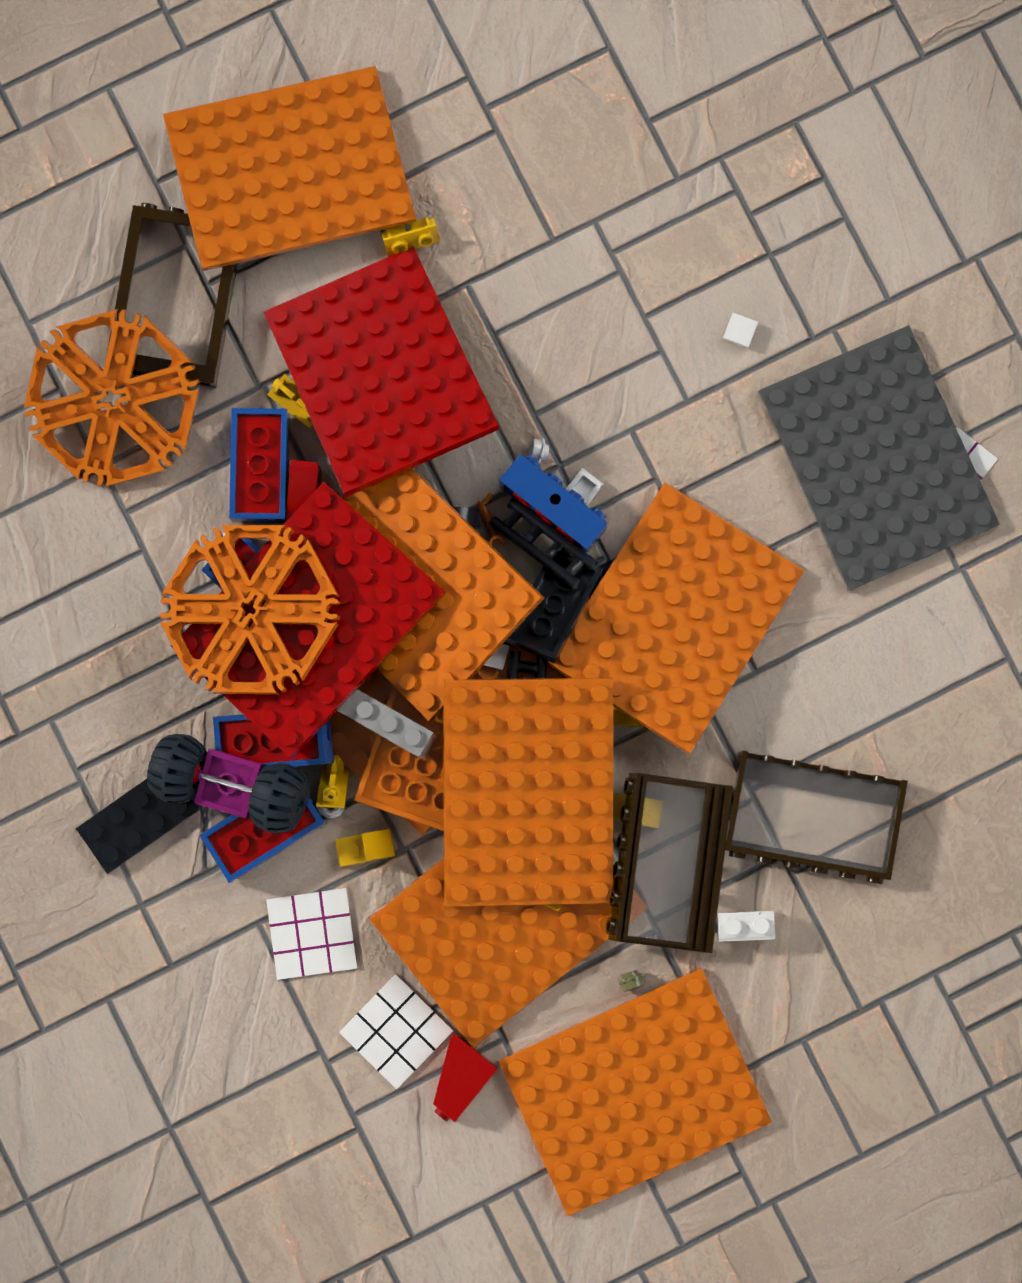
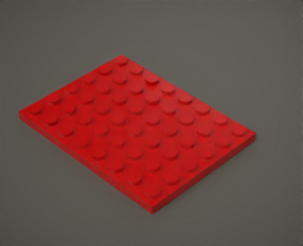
(380, 371)
(379, 605)

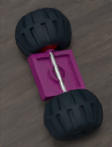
(228, 783)

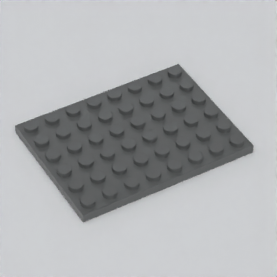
(878, 458)

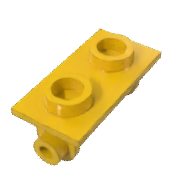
(422, 234)
(287, 396)
(333, 784)

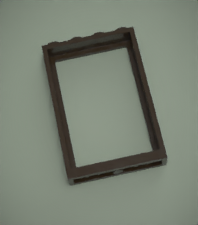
(207, 373)

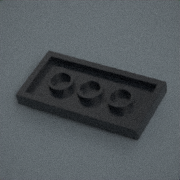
(555, 617)
(131, 825)

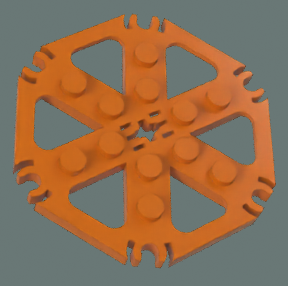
(116, 372)
(229, 611)

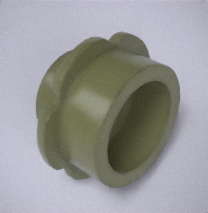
(632, 980)

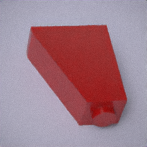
(303, 481)
(461, 1078)

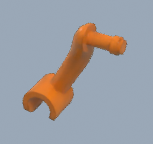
(487, 517)

